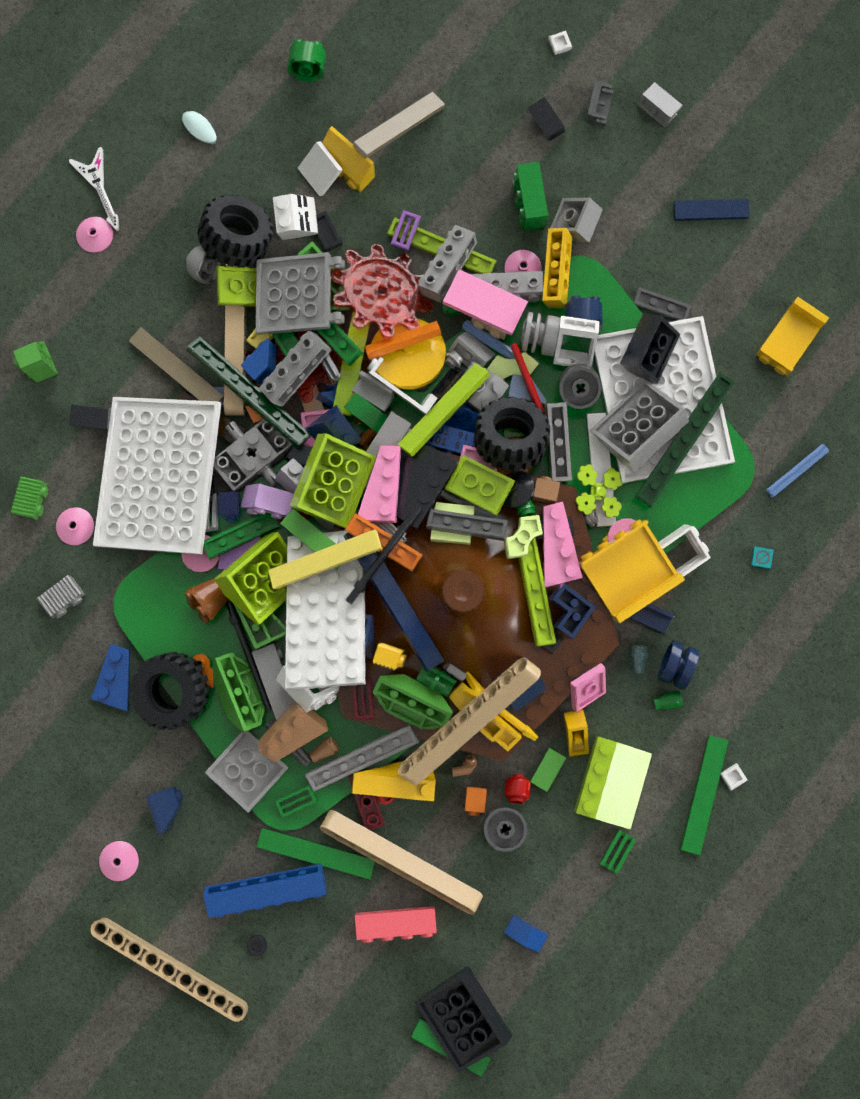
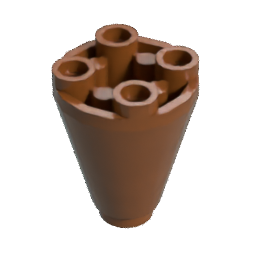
(207, 599)

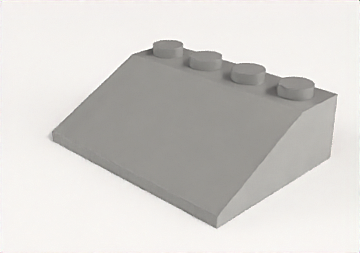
(640, 425)

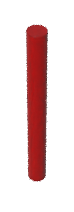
(526, 376)

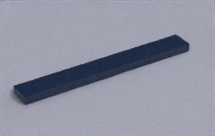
(402, 612)

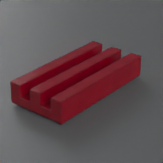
(355, 702)

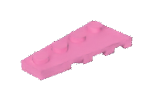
(382, 490)
(559, 551)

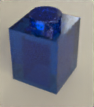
(230, 505)

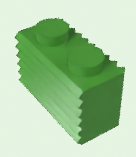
(29, 498)

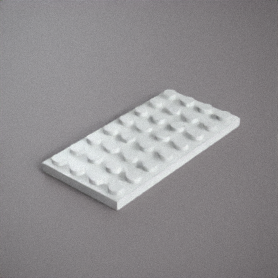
(323, 629)

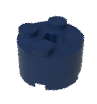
(585, 308)

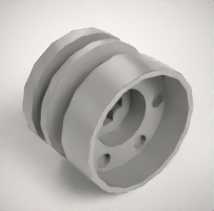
(540, 334)

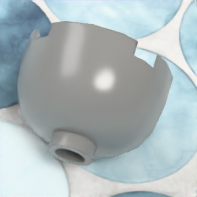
(200, 262)

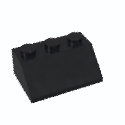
(650, 347)

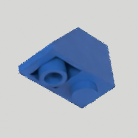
(261, 361)

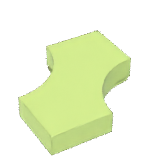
(505, 367)
(517, 545)

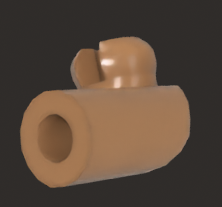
(467, 766)

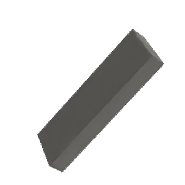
(661, 305)

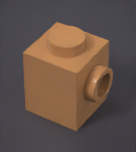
(546, 490)

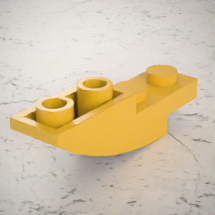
(496, 729)

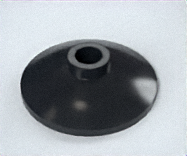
(523, 489)

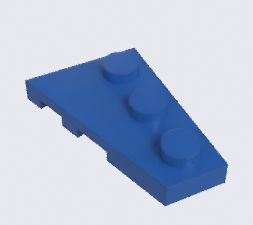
(113, 680)

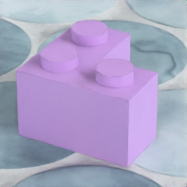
(263, 498)

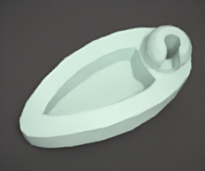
(199, 127)

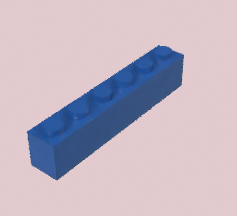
(265, 891)

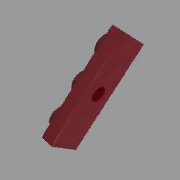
(369, 811)

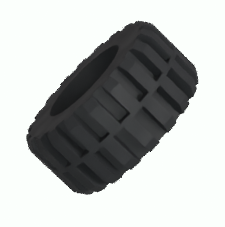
(228, 246)
(516, 415)
(149, 701)

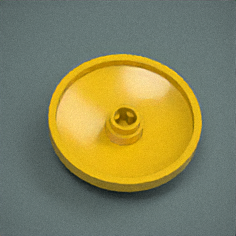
(412, 365)

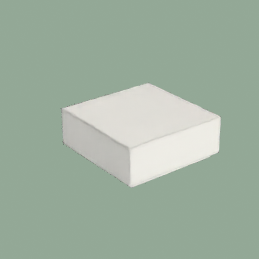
(560, 43)
(733, 776)

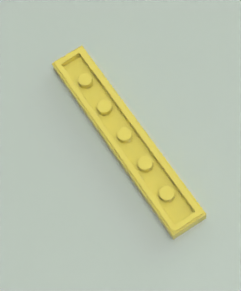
(325, 559)

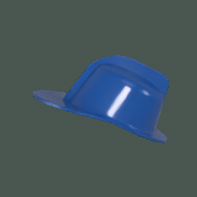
(463, 419)

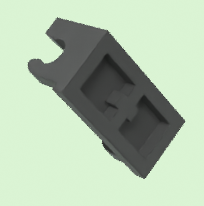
(599, 103)

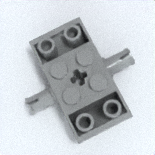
(235, 461)

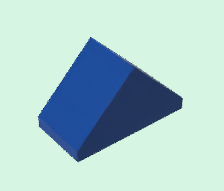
(526, 934)

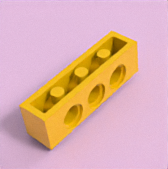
(557, 267)

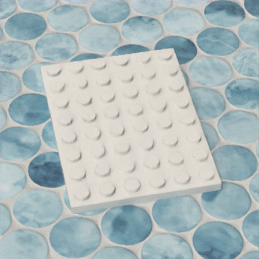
(683, 380)
(157, 475)

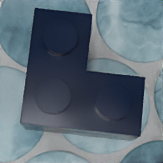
(575, 610)

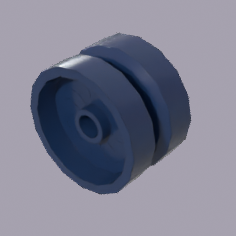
(678, 665)

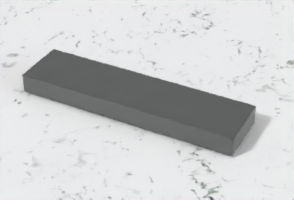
(467, 524)

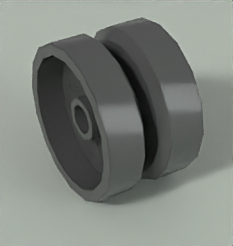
(579, 397)
(513, 836)

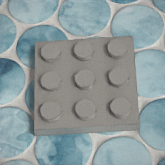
(245, 771)

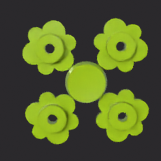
(598, 491)

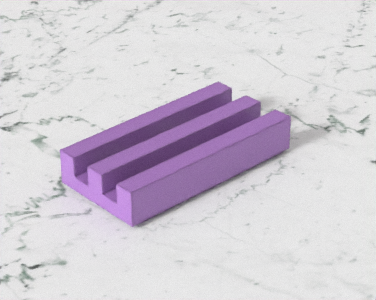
(401, 245)

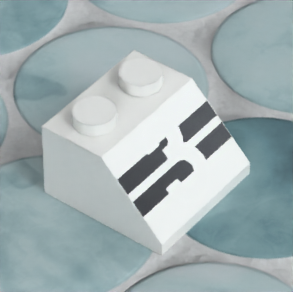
(295, 216)

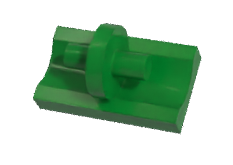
(437, 680)

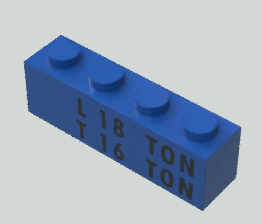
(451, 440)

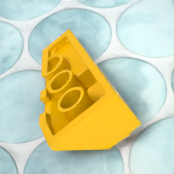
(387, 783)

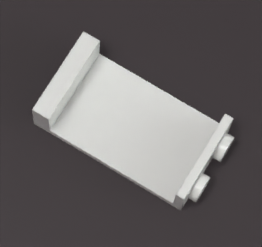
(424, 407)

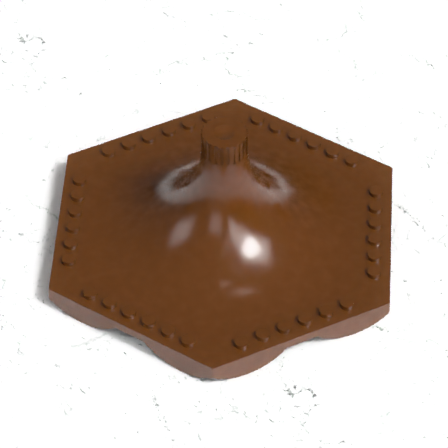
(481, 621)

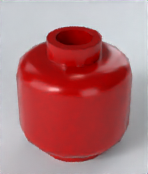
(517, 789)

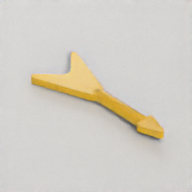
(477, 689)

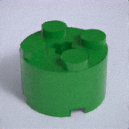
(306, 60)

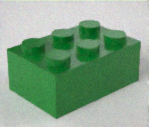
(530, 197)

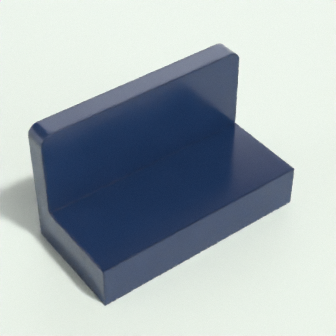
(653, 618)

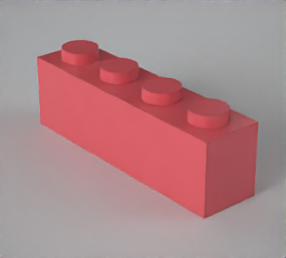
(395, 923)

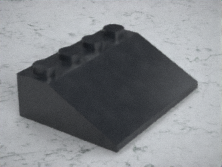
(422, 482)
(463, 1019)

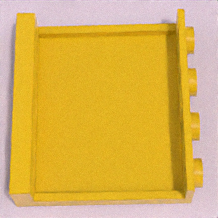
(630, 571)

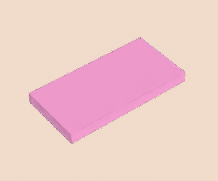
(485, 302)

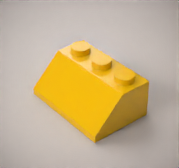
(356, 169)

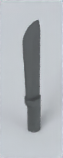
(456, 500)

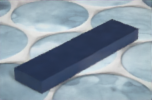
(711, 209)

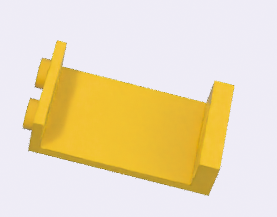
(791, 336)

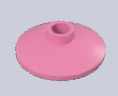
(98, 241)
(522, 256)
(83, 529)
(127, 856)

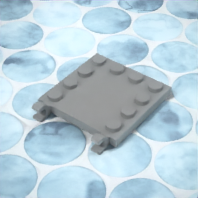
(295, 293)

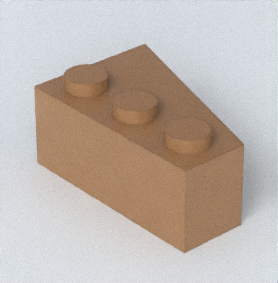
(291, 732)

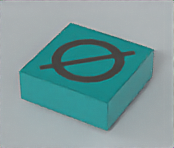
(762, 557)

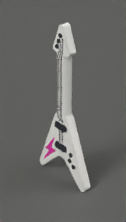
(95, 176)

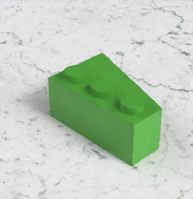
(35, 361)
(264, 634)

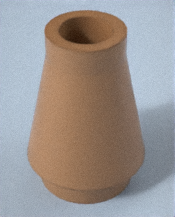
(325, 749)

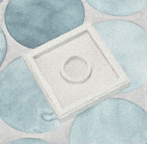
(320, 168)

